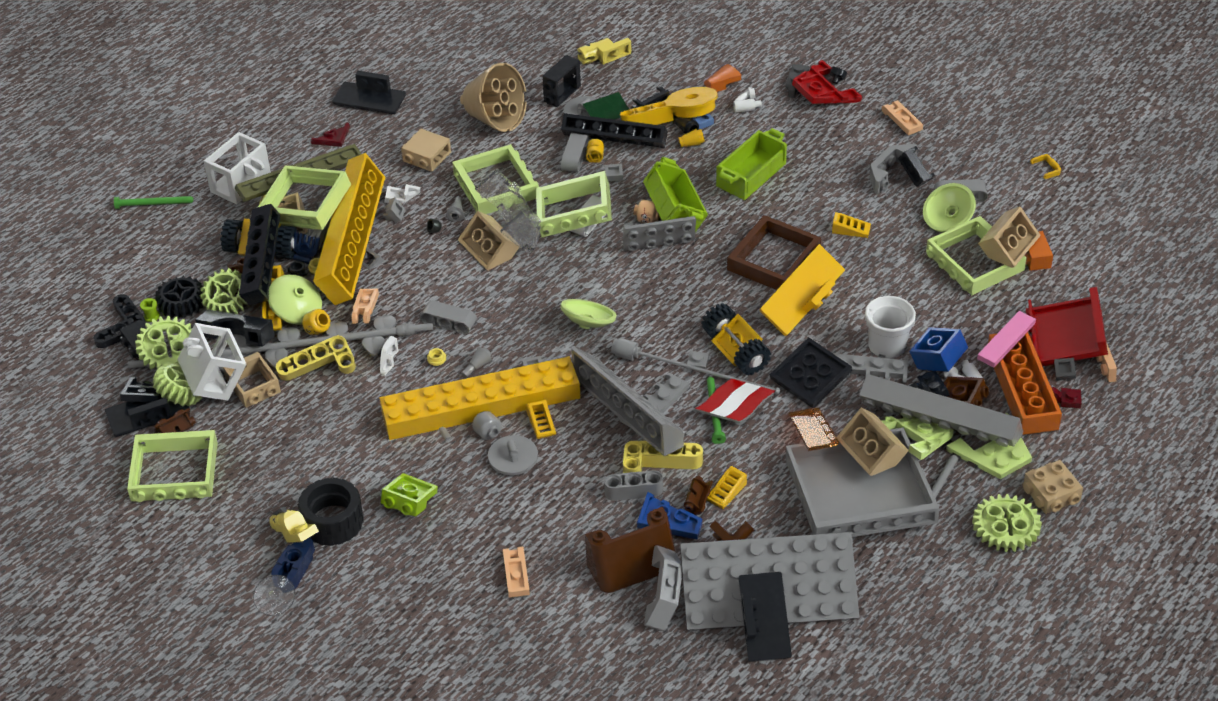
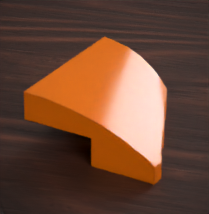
(722, 77)

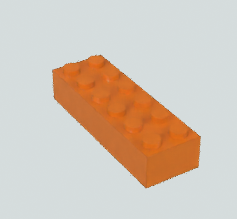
(1028, 388)

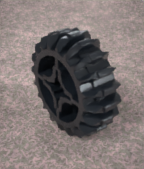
(169, 297)

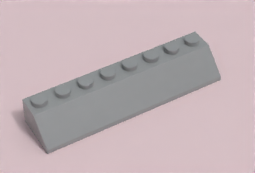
(627, 403)
(941, 410)

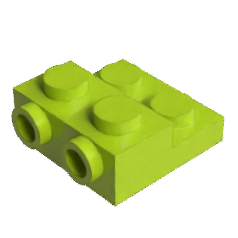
(408, 494)

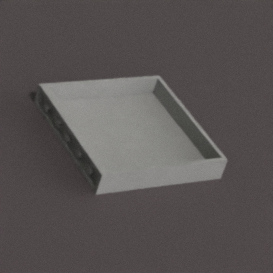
(845, 498)

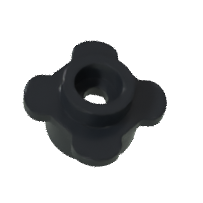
(297, 268)

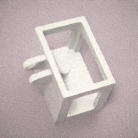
(249, 166)
(202, 365)

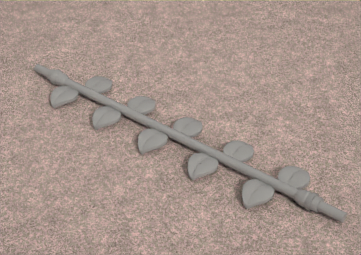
(288, 338)

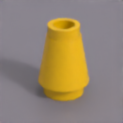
(692, 138)

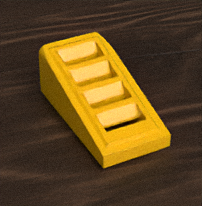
(845, 225)
(540, 406)
(732, 476)

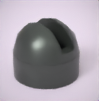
(434, 225)

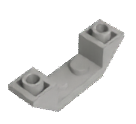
(878, 167)
(668, 588)

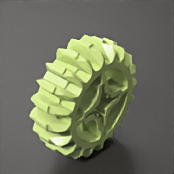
(222, 302)
(172, 385)

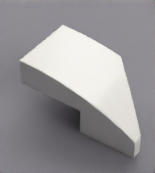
(401, 195)
(388, 351)

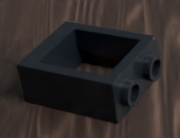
(564, 68)

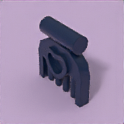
(305, 250)

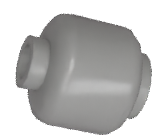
(486, 425)

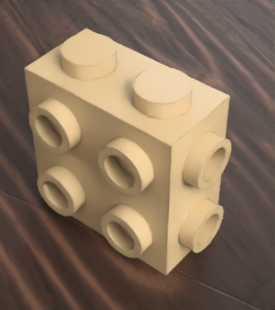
(426, 150)
(1052, 487)

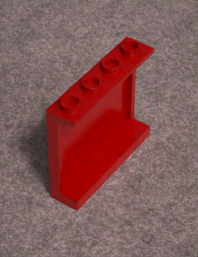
(1068, 329)

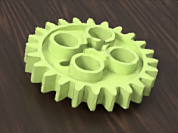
(148, 348)
(993, 527)

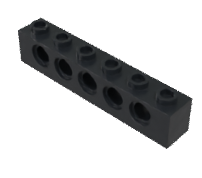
(615, 130)
(259, 254)

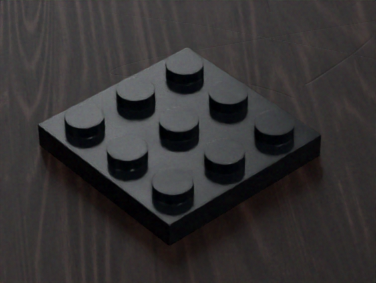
(811, 372)

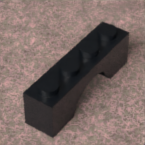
(254, 329)

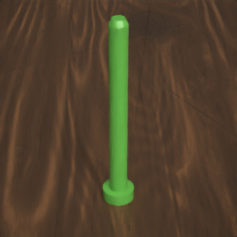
(151, 201)
(718, 436)

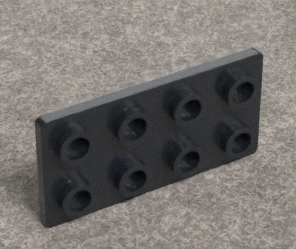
(370, 93)
(135, 416)
(765, 616)

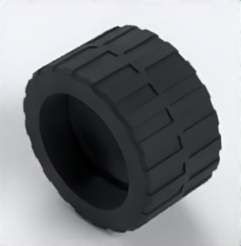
(327, 493)

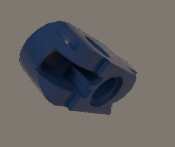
(295, 561)

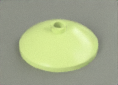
(944, 202)
(288, 303)
(587, 313)

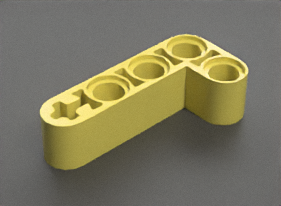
(315, 362)
(642, 454)

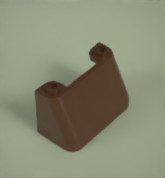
(629, 557)

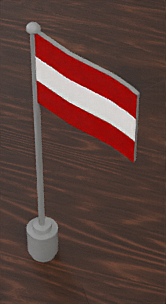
(731, 401)

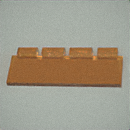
(813, 429)

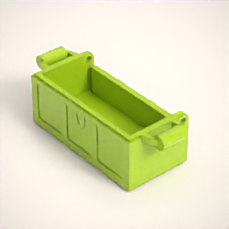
(752, 163)
(673, 192)

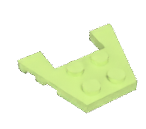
(928, 436)
(992, 457)

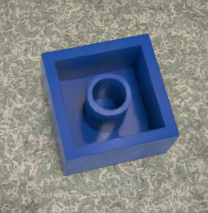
(938, 349)

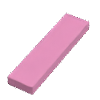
(1006, 339)

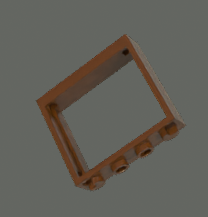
(736, 260)

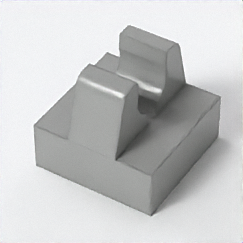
(394, 211)

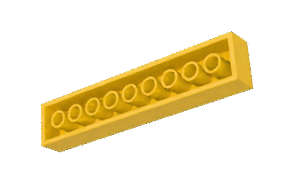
(349, 231)
(463, 399)

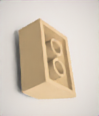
(1010, 238)
(486, 242)
(871, 443)

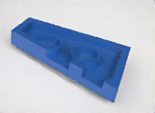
(681, 521)

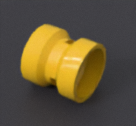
(595, 150)

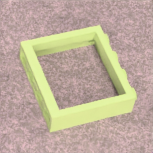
(485, 159)
(572, 189)
(301, 218)
(975, 226)
(172, 442)

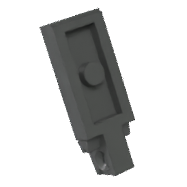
(796, 70)

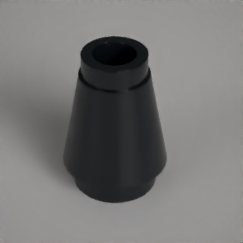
(686, 125)

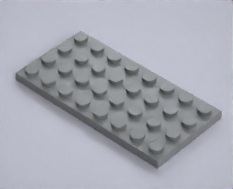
(814, 571)

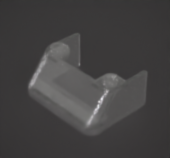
(521, 224)

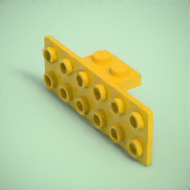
(802, 290)

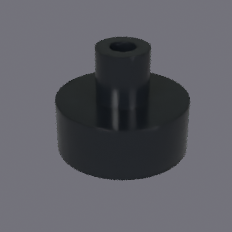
(837, 74)

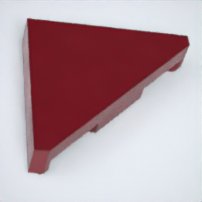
(332, 137)

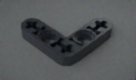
(106, 333)

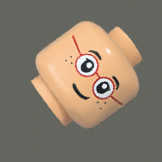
(646, 212)

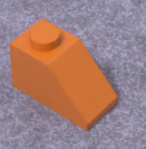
(1039, 255)

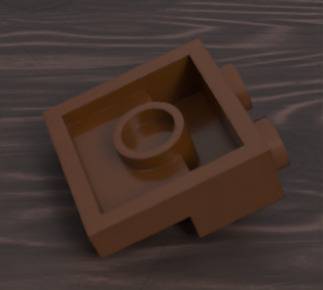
(967, 389)

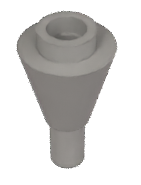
(455, 212)
(480, 358)

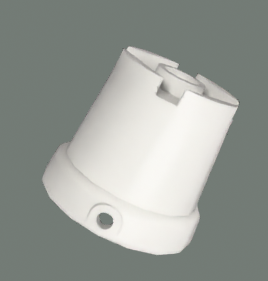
(889, 325)

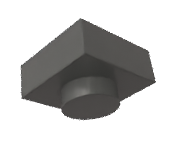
(1064, 369)

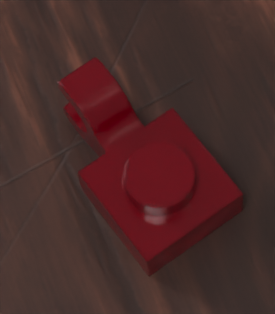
(1068, 397)

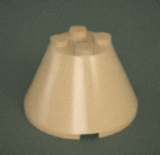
(496, 97)

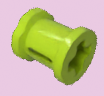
(149, 306)

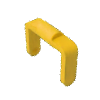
(1057, 170)

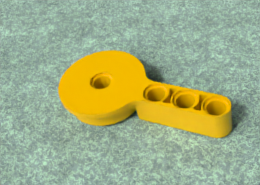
(682, 103)

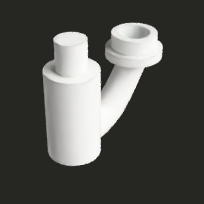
(743, 105)
(968, 369)

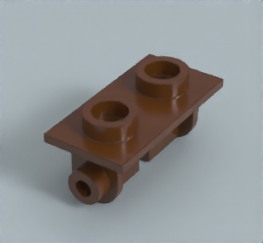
(180, 419)
(696, 502)

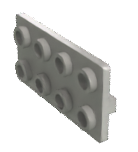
(659, 233)

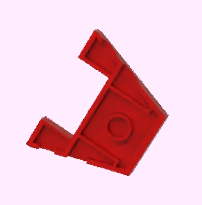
(820, 90)

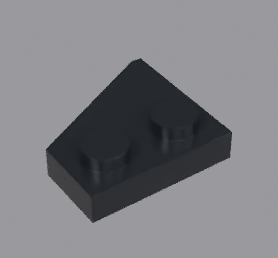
(139, 392)

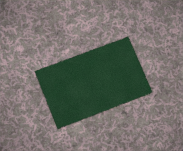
(606, 107)

